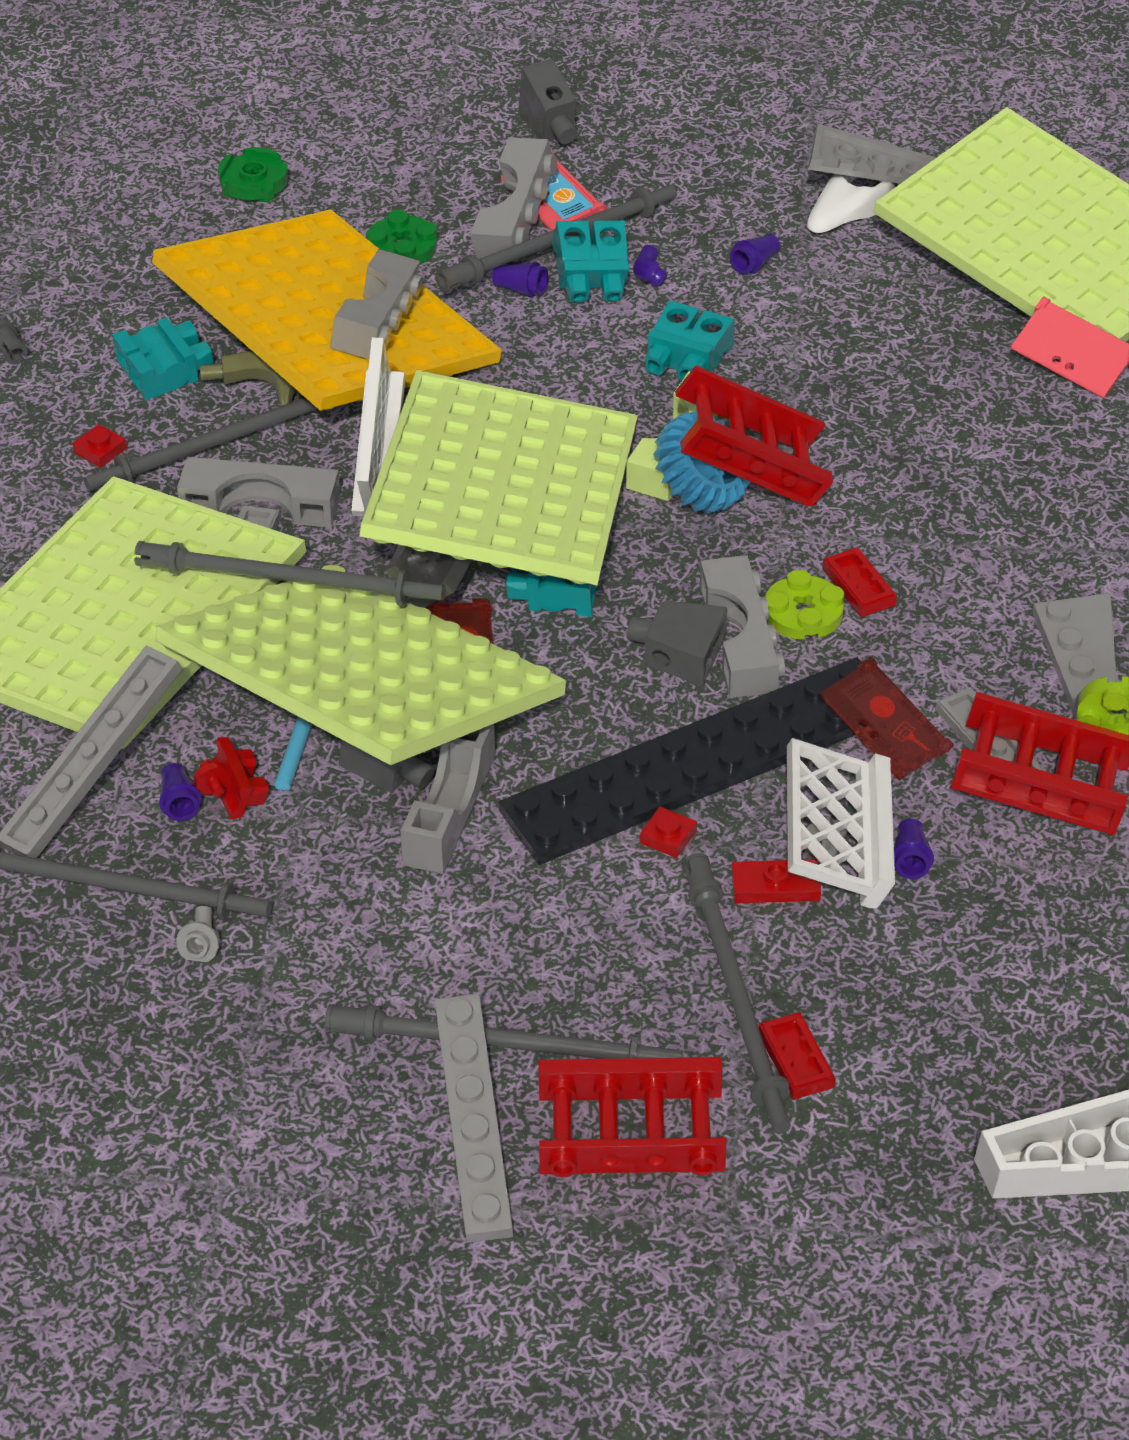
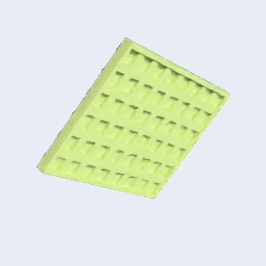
(1024, 220)
(501, 478)
(88, 611)
(362, 665)

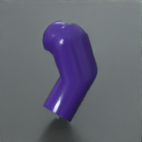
(647, 268)

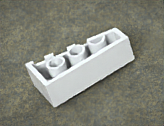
(1059, 1151)

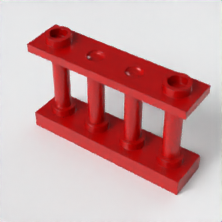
(743, 455)
(1036, 789)
(631, 1079)

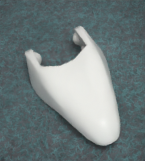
(844, 202)

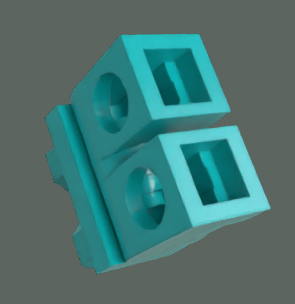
(591, 259)
(688, 342)
(161, 356)
(550, 592)

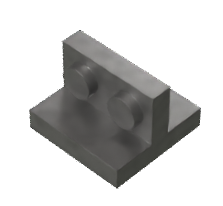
(428, 568)

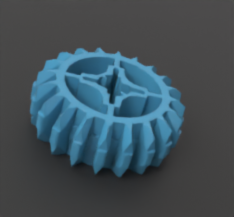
(690, 478)

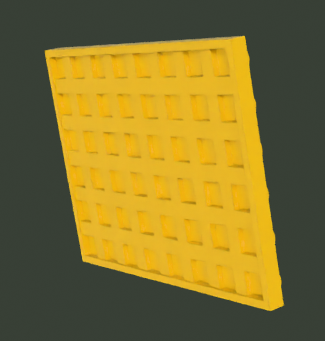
(281, 295)

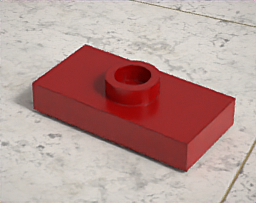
(859, 581)
(772, 883)
(797, 1055)

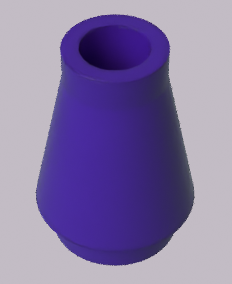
(753, 253)
(524, 278)
(178, 794)
(912, 851)

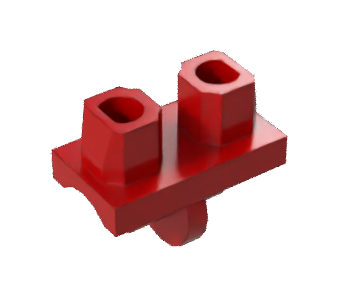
(228, 778)

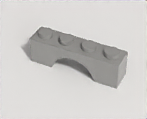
(526, 171)
(388, 294)
(305, 492)
(750, 657)
(436, 824)

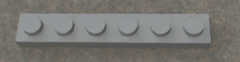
(89, 753)
(473, 1119)

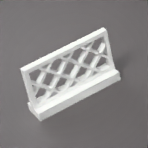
(379, 419)
(869, 826)

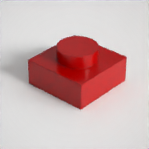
(99, 445)
(668, 832)

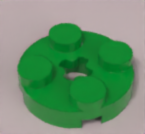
(238, 175)
(415, 234)

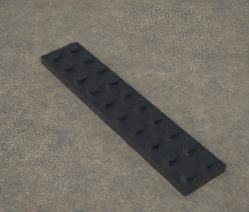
(675, 768)

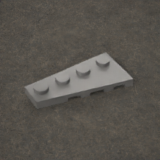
(863, 157)
(1078, 641)

